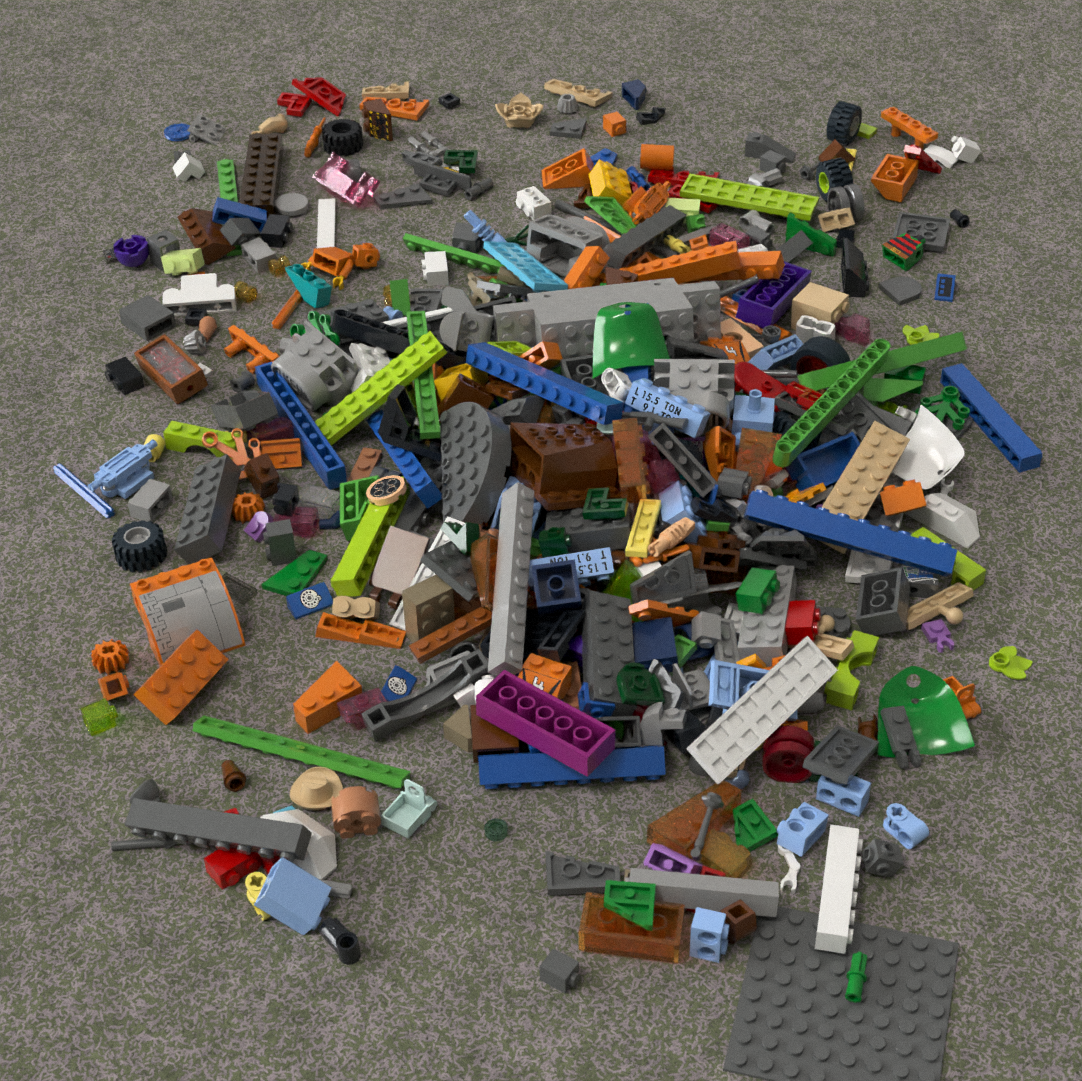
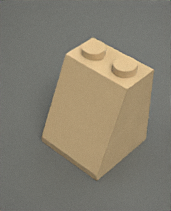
(819, 303)

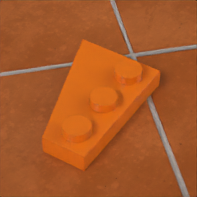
(653, 610)

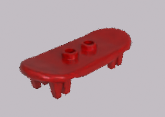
(750, 377)

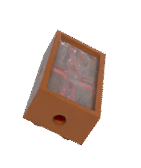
(171, 369)

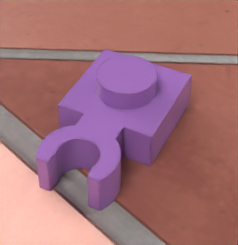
(938, 632)

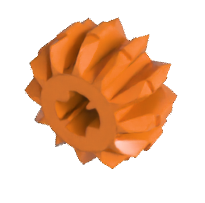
(246, 506)
(110, 656)

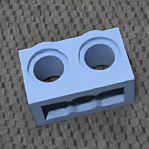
(847, 797)
(802, 828)
(708, 935)

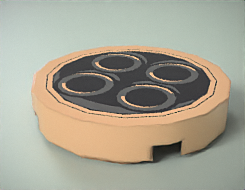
(386, 490)

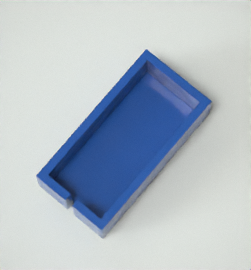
(823, 462)

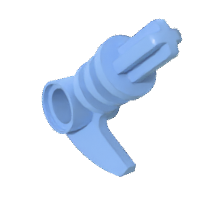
(483, 230)

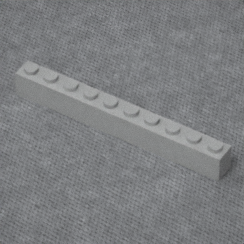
(511, 581)

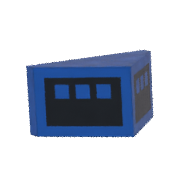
(944, 287)

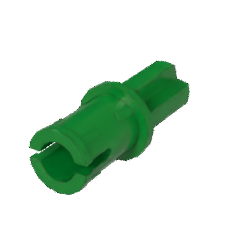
(856, 977)

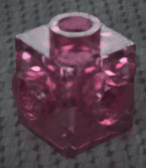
(661, 475)

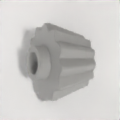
(567, 104)
(195, 342)

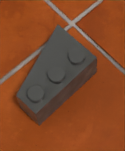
(687, 350)

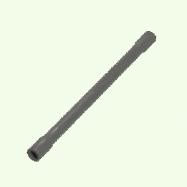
(568, 208)

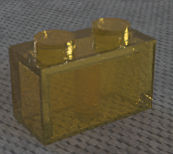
(725, 855)

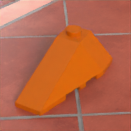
(719, 450)

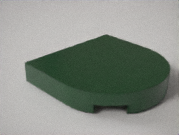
(638, 685)

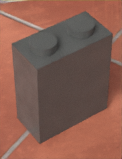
(147, 317)

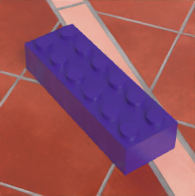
(772, 297)

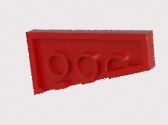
(679, 178)

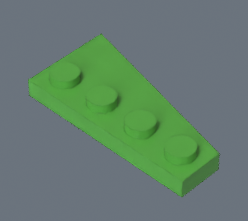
(611, 212)

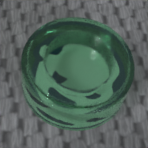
(496, 829)

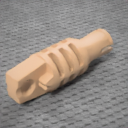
(672, 536)

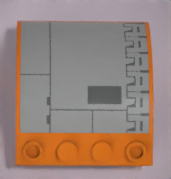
(184, 601)

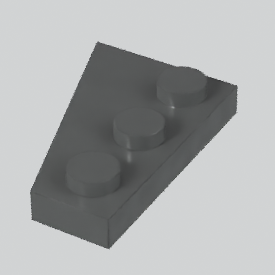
(577, 877)

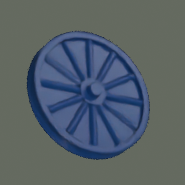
(177, 132)

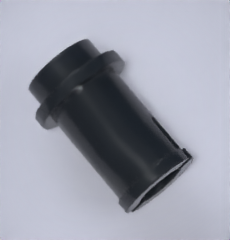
(962, 220)

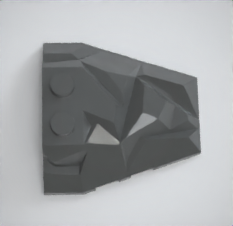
(785, 542)

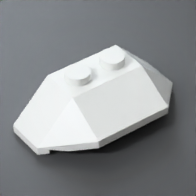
(948, 518)
(321, 851)

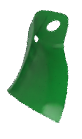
(627, 339)
(934, 721)

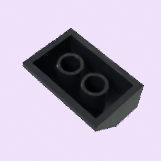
(853, 270)

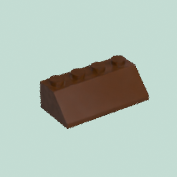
(205, 234)

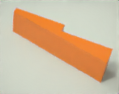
(368, 633)

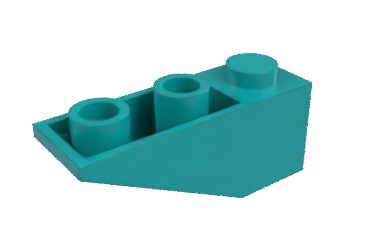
(311, 287)

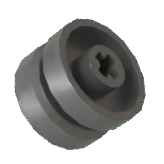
(847, 197)

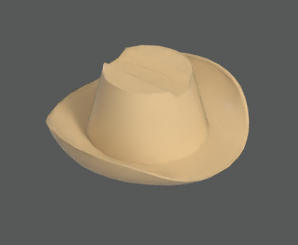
(316, 788)

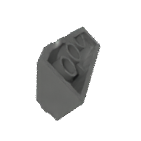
(521, 409)

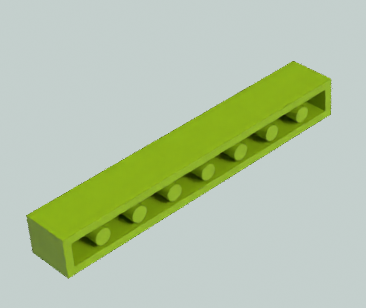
(365, 547)

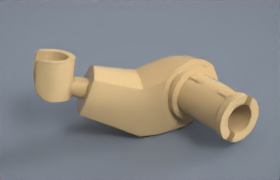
(273, 124)

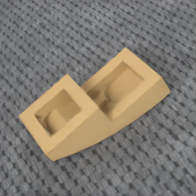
(836, 219)

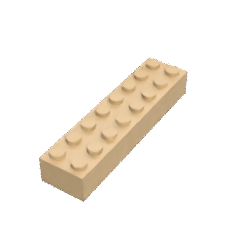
(866, 474)

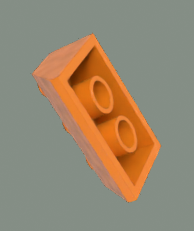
(895, 176)

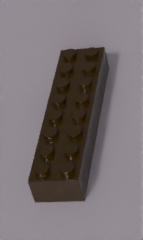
(262, 171)

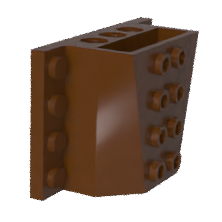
(562, 462)

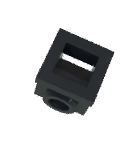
(285, 499)

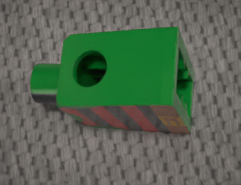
(904, 250)

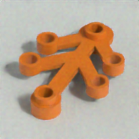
(239, 457)

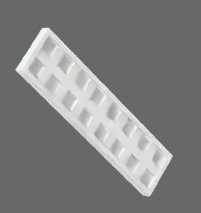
(761, 710)

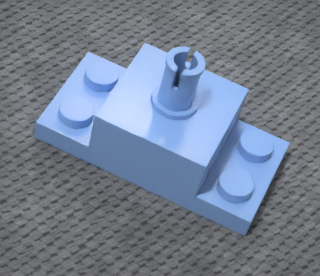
(752, 413)
(731, 682)

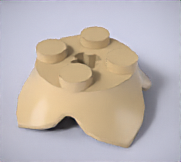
(519, 112)

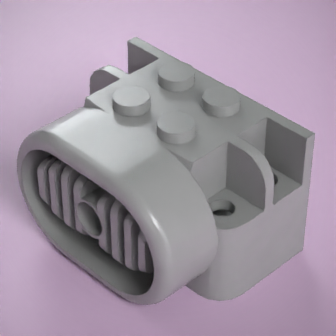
(560, 240)
(316, 369)
(702, 383)

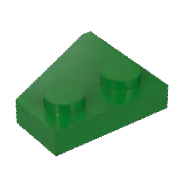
(752, 826)
(631, 901)

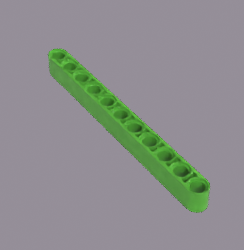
(896, 359)
(830, 403)

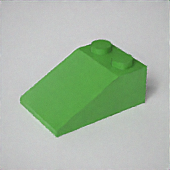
(880, 389)

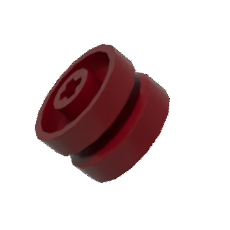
(786, 754)

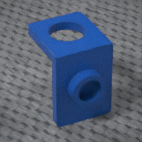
(593, 708)

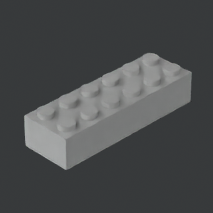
(766, 632)

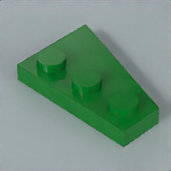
(820, 240)
(297, 574)

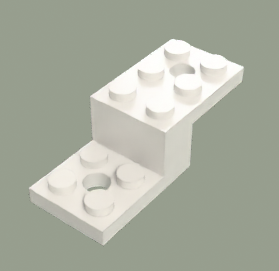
(368, 361)

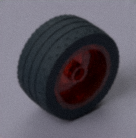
(818, 354)

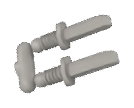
(432, 141)

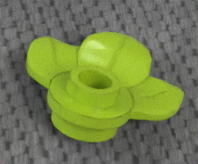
(918, 334)
(1009, 663)

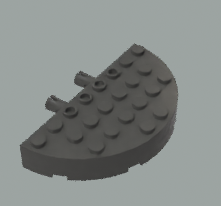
(473, 462)

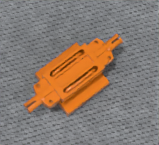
(644, 204)

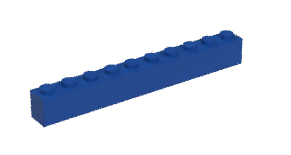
(545, 383)
(312, 440)
(850, 533)

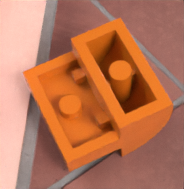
(657, 157)

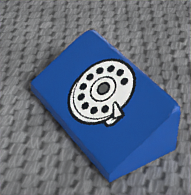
(309, 600)
(398, 684)

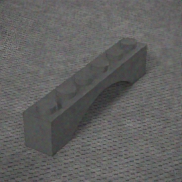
(395, 714)

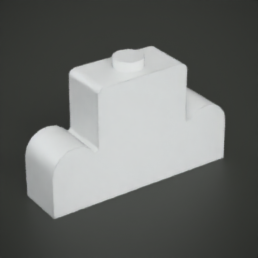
(200, 292)

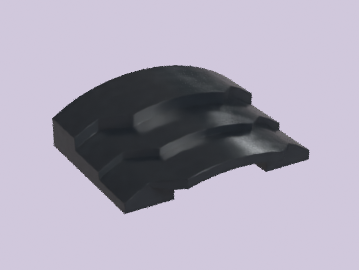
(545, 633)

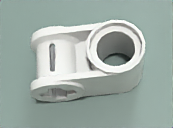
(616, 383)

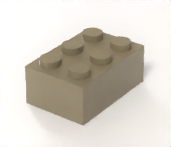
(427, 607)

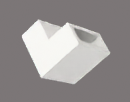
(188, 166)

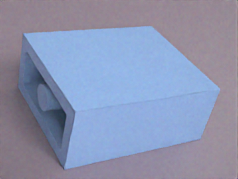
(293, 896)

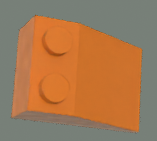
(568, 172)

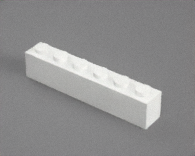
(837, 889)

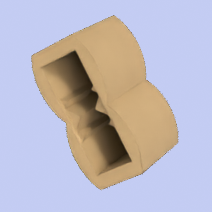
(352, 608)

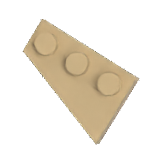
(391, 92)

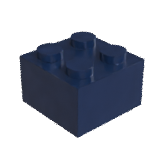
(556, 587)

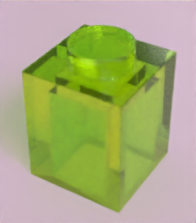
(99, 716)

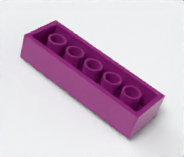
(545, 722)

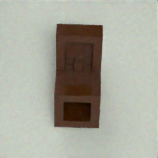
(741, 921)

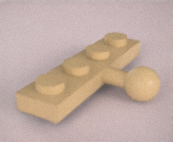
(940, 604)
(830, 645)

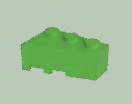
(354, 504)

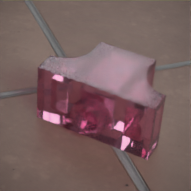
(854, 329)
(354, 706)

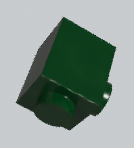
(554, 542)

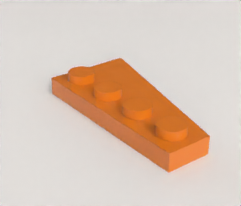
(402, 109)

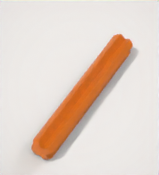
(287, 310)

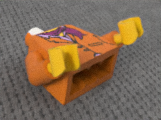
(332, 261)

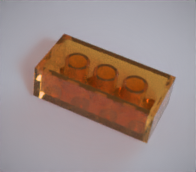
(612, 934)

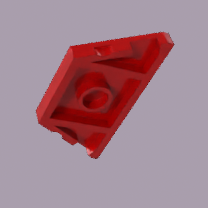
(322, 92)

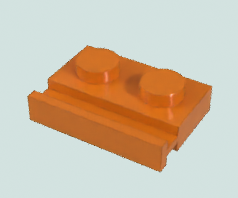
(283, 452)

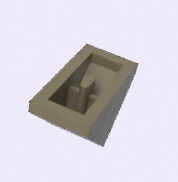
(458, 729)

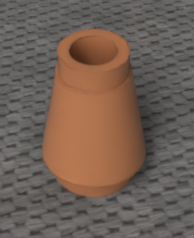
(207, 327)

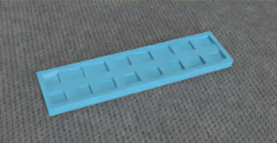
(525, 266)

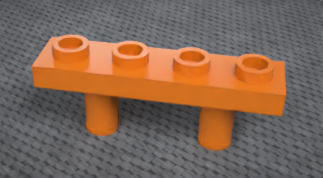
(904, 122)
(242, 341)

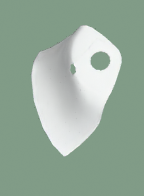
(929, 450)

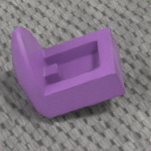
(257, 525)

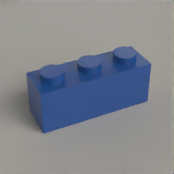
(227, 209)

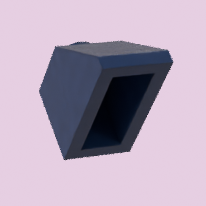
(634, 93)

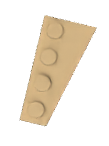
(590, 97)

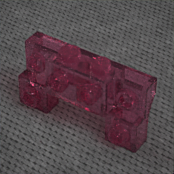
(346, 188)

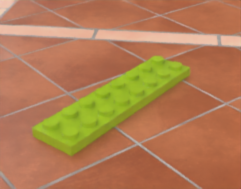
(749, 196)
(377, 389)

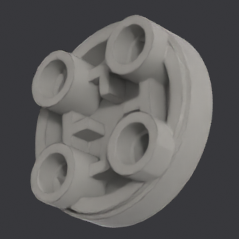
(291, 204)

